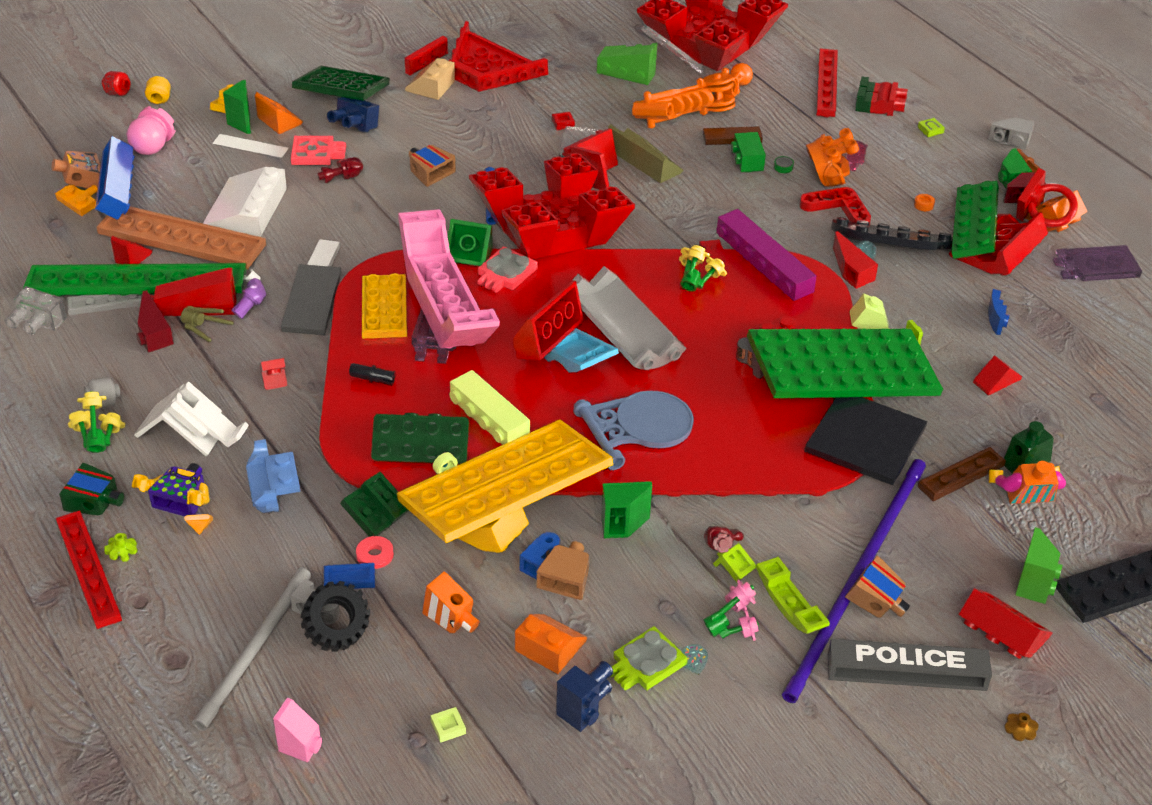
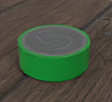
(783, 164)

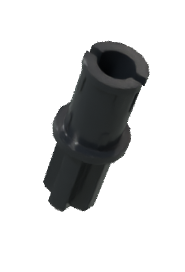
(372, 374)

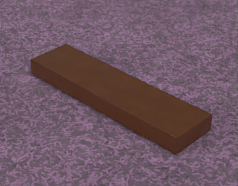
(961, 474)

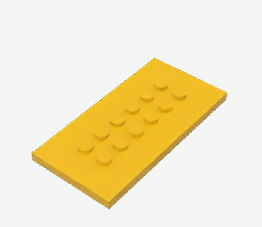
(503, 480)

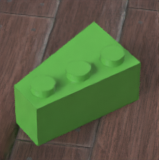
(629, 63)

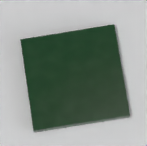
(341, 82)

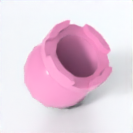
(150, 131)

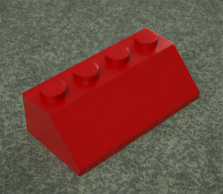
(549, 324)

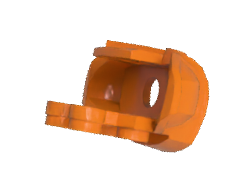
(828, 157)

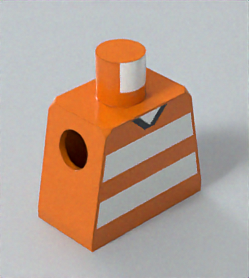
(449, 605)

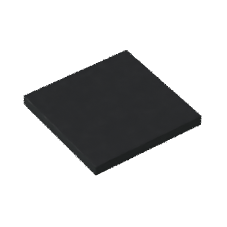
(866, 437)

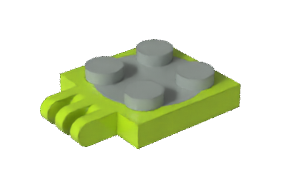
(647, 660)

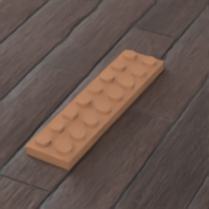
(183, 236)

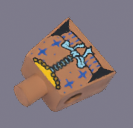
(78, 168)

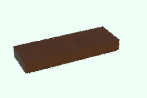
(722, 136)

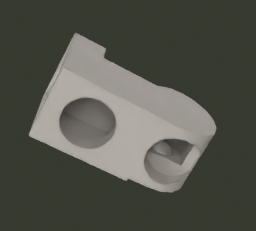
(300, 597)

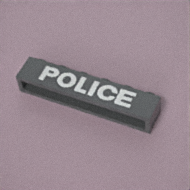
(909, 664)

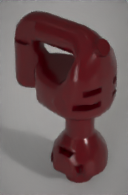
(347, 168)
(721, 538)

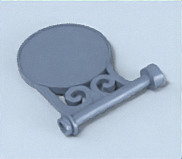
(644, 418)

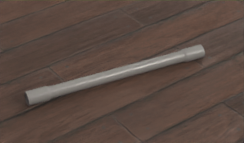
(211, 707)

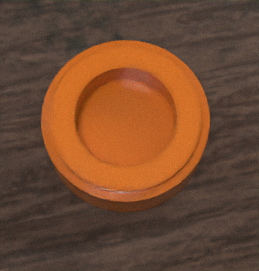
(924, 202)

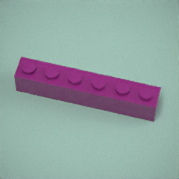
(766, 254)

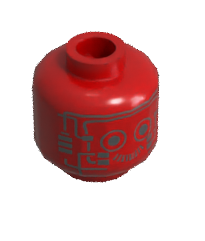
(116, 83)

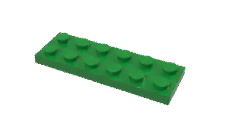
(975, 219)

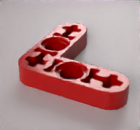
(840, 197)

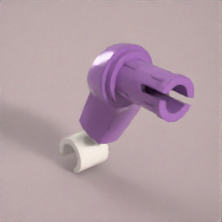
(252, 295)

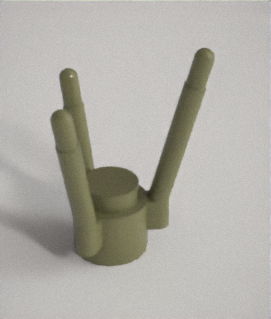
(194, 317)

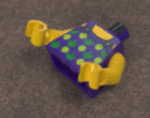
(176, 490)

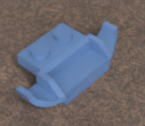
(270, 477)

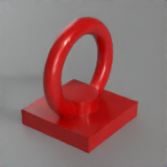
(1034, 194)

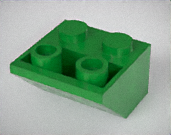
(625, 508)

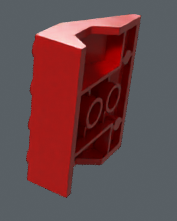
(1013, 244)

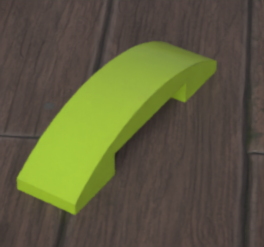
(788, 598)

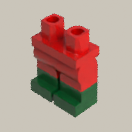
(880, 97)

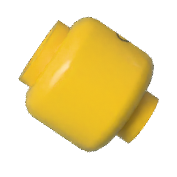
(157, 90)

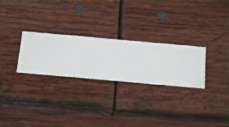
(250, 145)

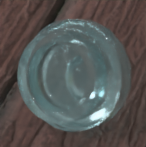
(868, 248)

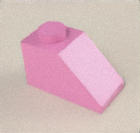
(296, 731)

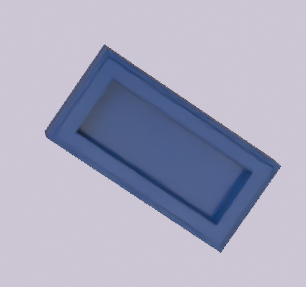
(356, 574)

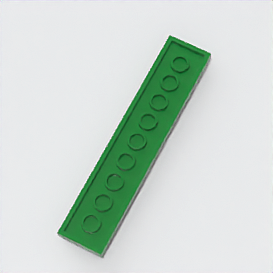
(119, 278)

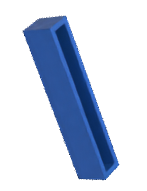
(115, 178)

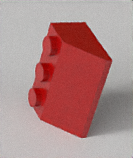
(1003, 624)

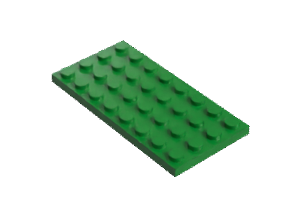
(843, 363)

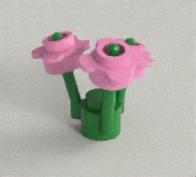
(736, 600)

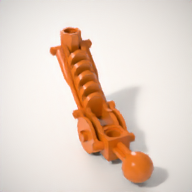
(676, 102)

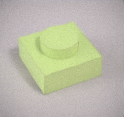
(448, 724)

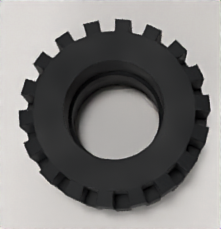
(343, 596)

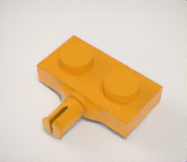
(77, 199)

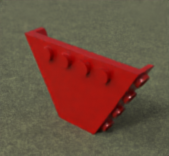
(488, 65)

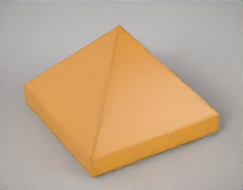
(199, 522)

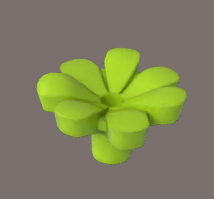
(120, 547)

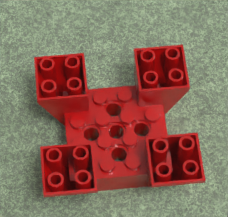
(710, 30)
(557, 219)

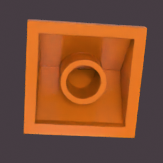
(275, 114)

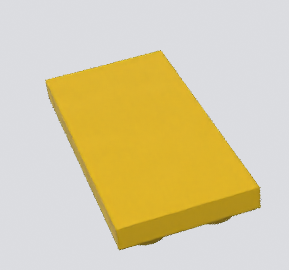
(384, 306)

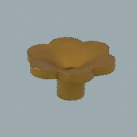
(1021, 726)

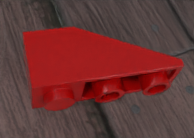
(853, 263)

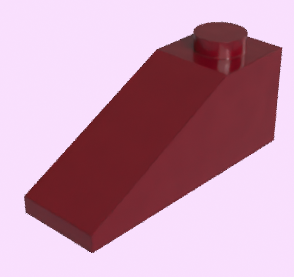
(152, 326)

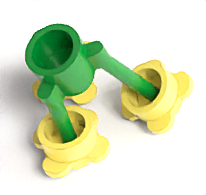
(692, 257)
(80, 421)

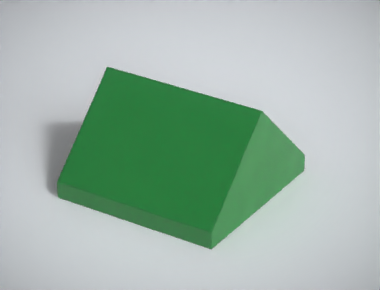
(237, 107)
(470, 242)

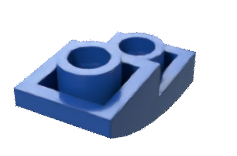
(997, 312)

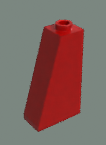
(202, 291)

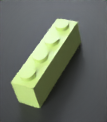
(488, 408)

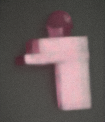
(857, 158)

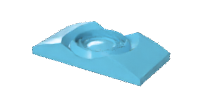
(580, 351)

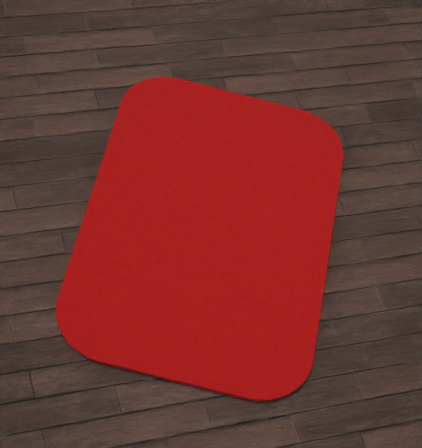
(739, 432)

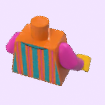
(1030, 482)

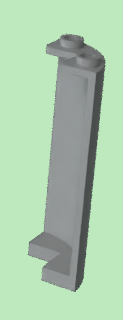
(627, 321)

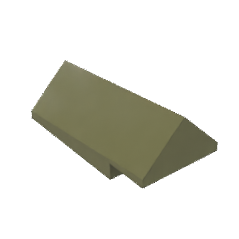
(643, 155)

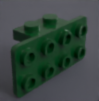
(418, 437)

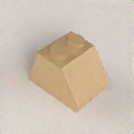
(433, 79)

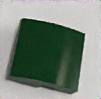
(374, 505)

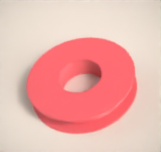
(371, 543)

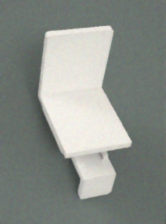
(194, 419)

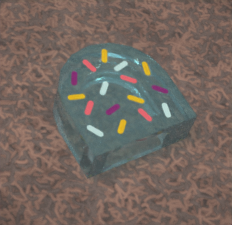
(696, 658)

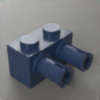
(355, 114)
(580, 694)

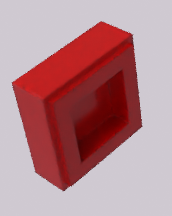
(562, 120)

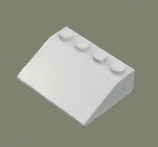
(248, 201)

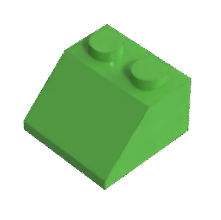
(1039, 569)

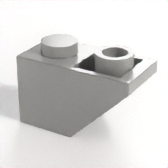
(1012, 132)

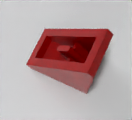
(128, 252)
(996, 376)

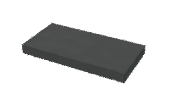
(311, 299)

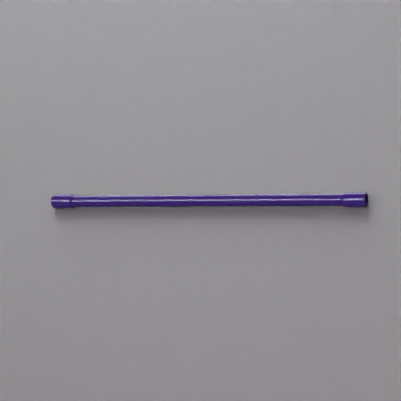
(799, 679)

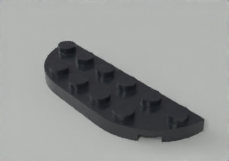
(884, 234)

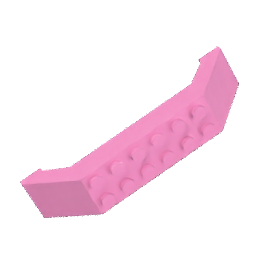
(439, 284)

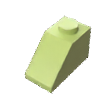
(869, 313)

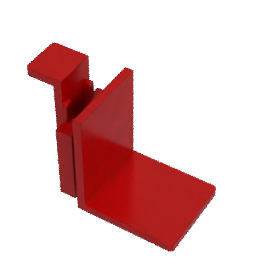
(599, 151)

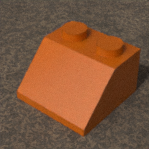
(1057, 208)
(547, 641)

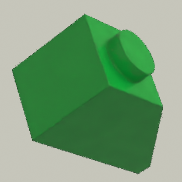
(1012, 167)

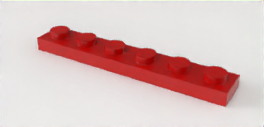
(827, 83)
(88, 570)

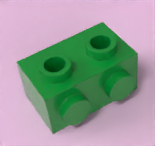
(748, 151)

